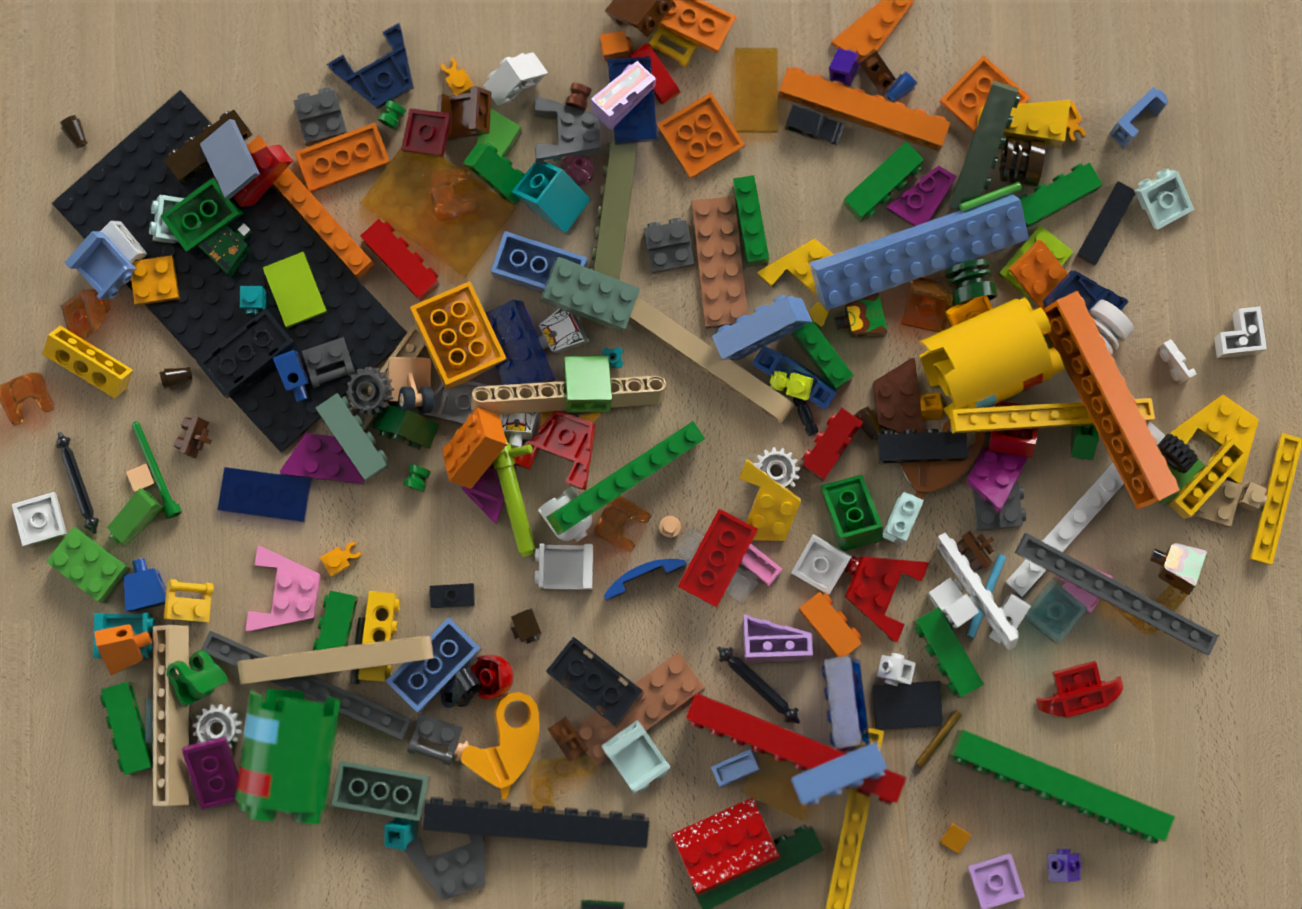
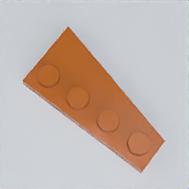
(873, 27)

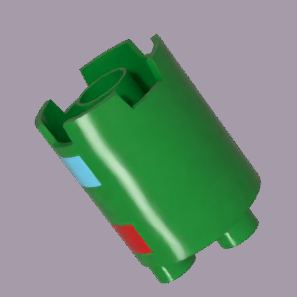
(286, 756)

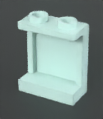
(902, 518)
(636, 757)

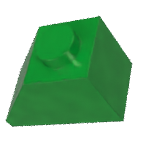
(1084, 442)

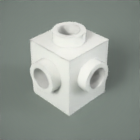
(896, 669)

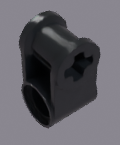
(461, 689)

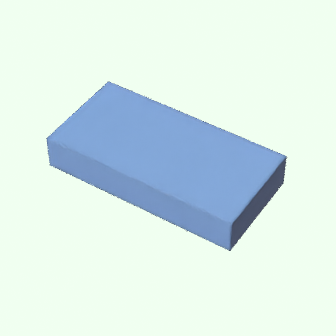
(735, 768)

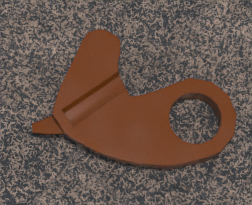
(931, 476)

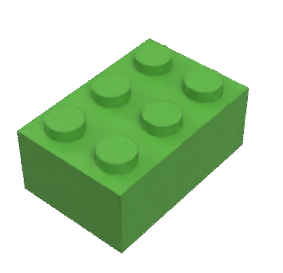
(88, 565)

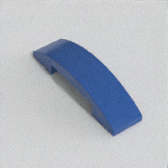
(771, 360)
(669, 566)

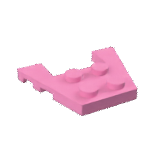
(293, 596)

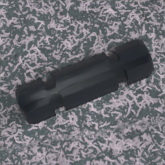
(806, 416)

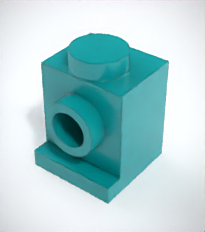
(399, 833)

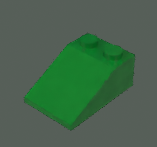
(200, 214)
(852, 513)

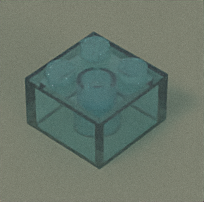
(1054, 612)

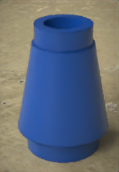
(901, 87)

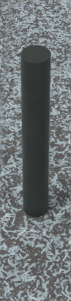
(359, 639)

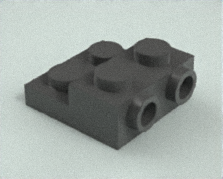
(320, 116)
(668, 245)
(1010, 516)

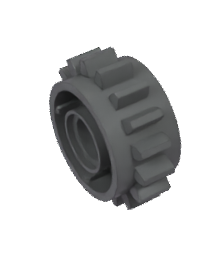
(380, 387)

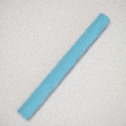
(989, 586)

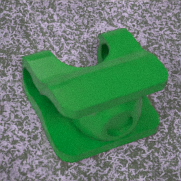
(196, 682)

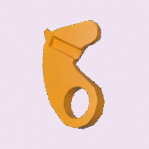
(516, 746)

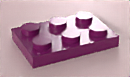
(212, 772)

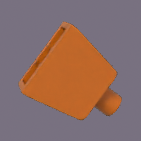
(121, 647)

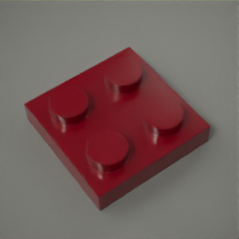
(426, 132)

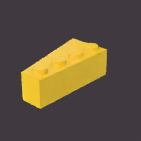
(1039, 122)

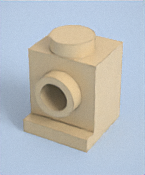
(1252, 497)

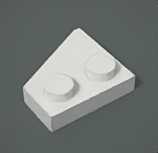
(1175, 360)

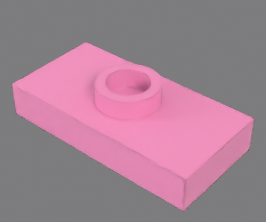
(760, 565)

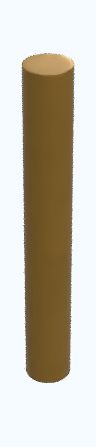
(939, 737)

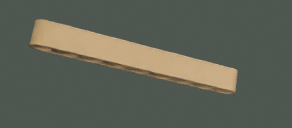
(710, 361)
(552, 395)
(335, 659)

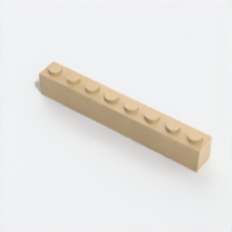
(169, 719)

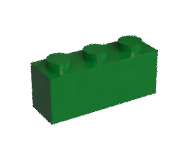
(494, 171)
(337, 620)

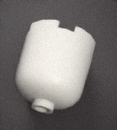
(577, 531)

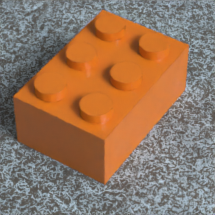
(474, 447)

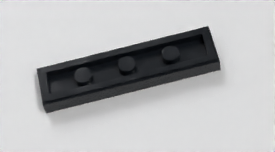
(1106, 223)

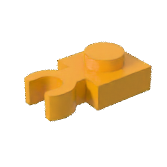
(457, 80)
(1073, 120)
(337, 560)

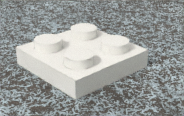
(39, 519)
(821, 564)

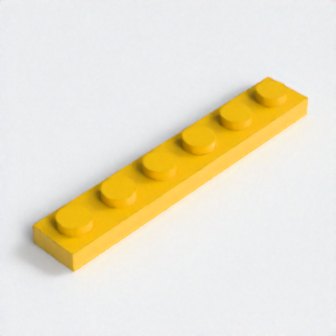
(1277, 495)

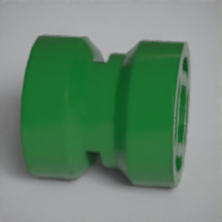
(392, 114)
(417, 478)

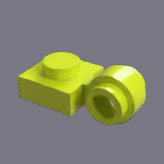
(797, 386)

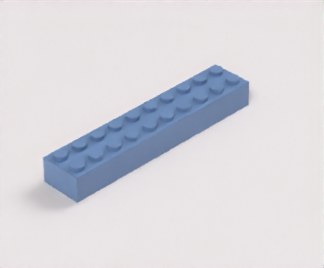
(918, 251)

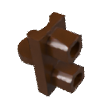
(877, 70)
(194, 438)
(981, 558)
(567, 739)

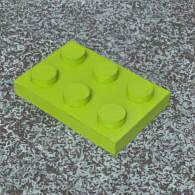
(1058, 249)

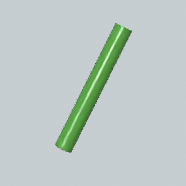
(990, 197)

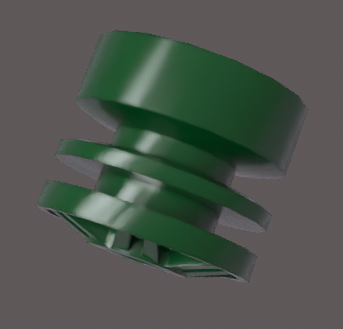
(970, 281)

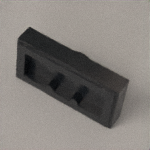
(452, 595)

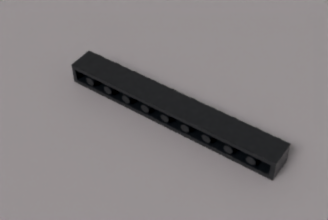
(536, 823)

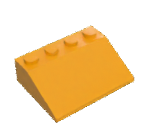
(457, 335)

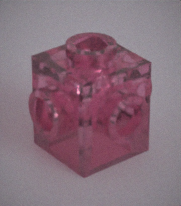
(579, 169)

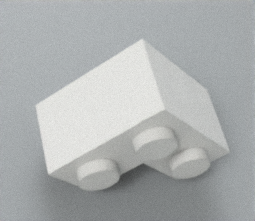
(514, 76)
(1247, 337)
(953, 604)

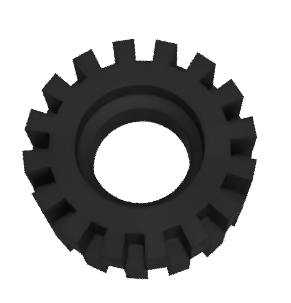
(1177, 453)

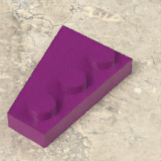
(922, 200)

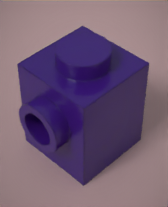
(844, 66)

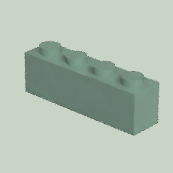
(352, 437)

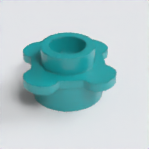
(617, 352)

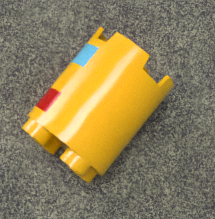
(991, 356)

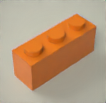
(830, 625)

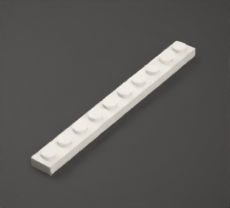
(1074, 521)

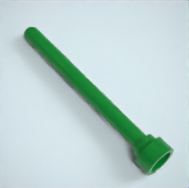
(170, 509)

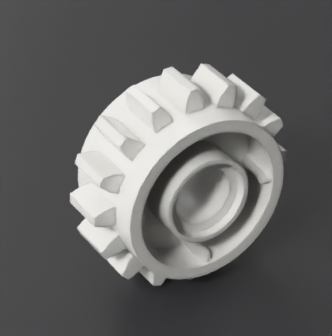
(781, 460)
(211, 717)

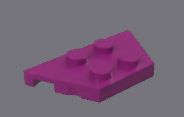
(321, 459)
(996, 476)
(488, 493)

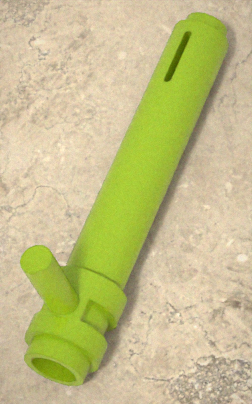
(514, 502)

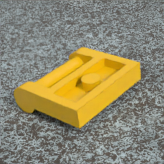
(688, 45)
(187, 608)

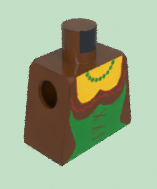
(863, 318)
(1180, 566)

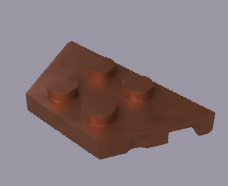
(898, 399)

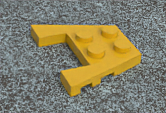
(798, 266)
(1222, 422)
(773, 505)

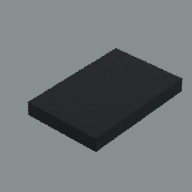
(908, 705)

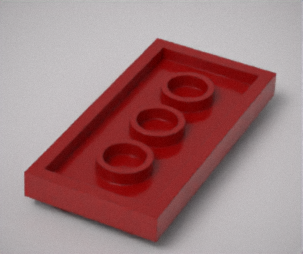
(717, 558)

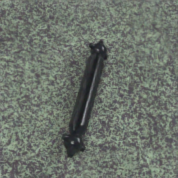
(77, 483)
(758, 685)

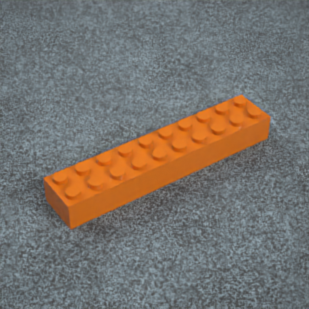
(1109, 401)

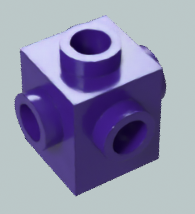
(1064, 866)

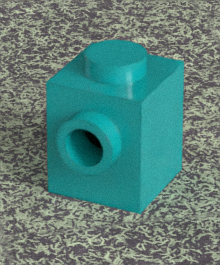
(252, 299)

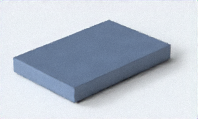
(229, 159)

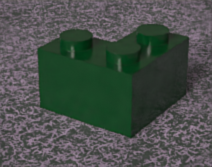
(407, 426)

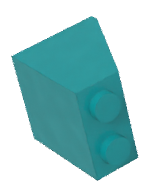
(552, 195)

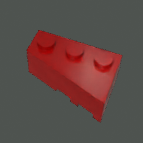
(271, 163)
(831, 443)

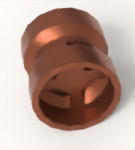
(578, 96)

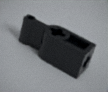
(814, 125)

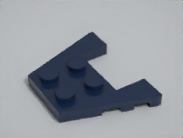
(383, 78)
(1088, 290)

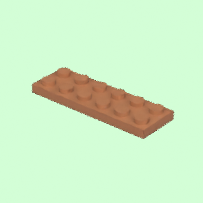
(719, 260)
(663, 691)

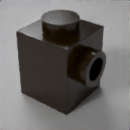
(526, 626)

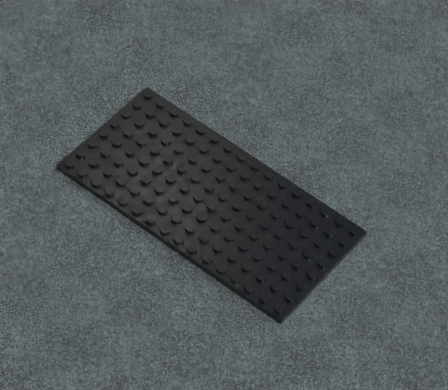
(209, 300)

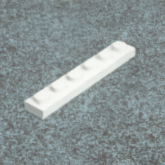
(973, 585)

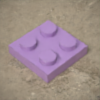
(996, 881)

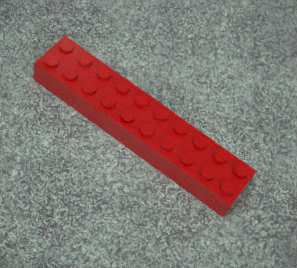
(783, 744)

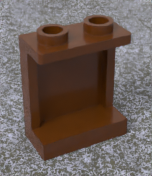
(639, 13)
(468, 111)

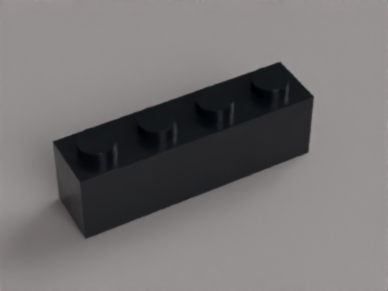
(921, 447)

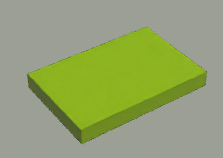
(294, 290)

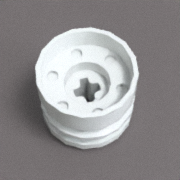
(1111, 324)

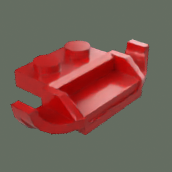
(1080, 691)

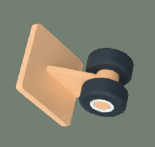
(411, 383)

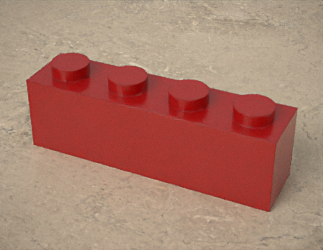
(400, 260)

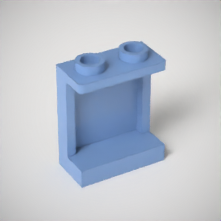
(1124, 131)
(101, 265)

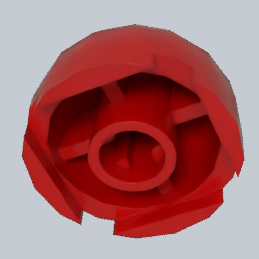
(494, 675)

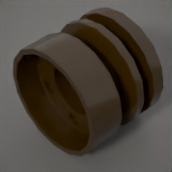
(1022, 161)

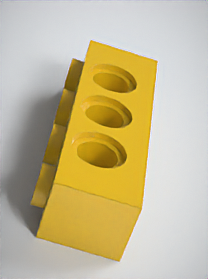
(87, 362)
(1208, 478)
(375, 603)

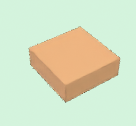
(140, 477)

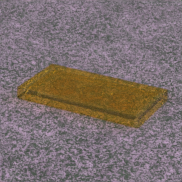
(756, 90)

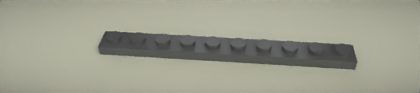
(1116, 594)
(315, 688)

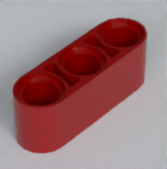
(665, 86)

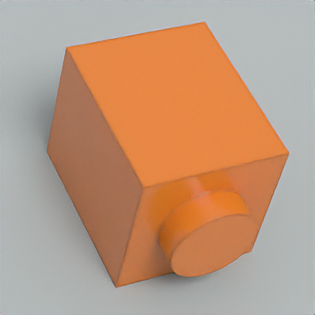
(615, 45)

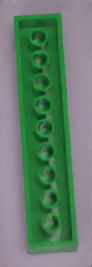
(1062, 786)

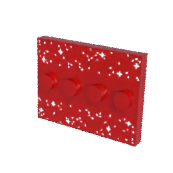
(725, 846)

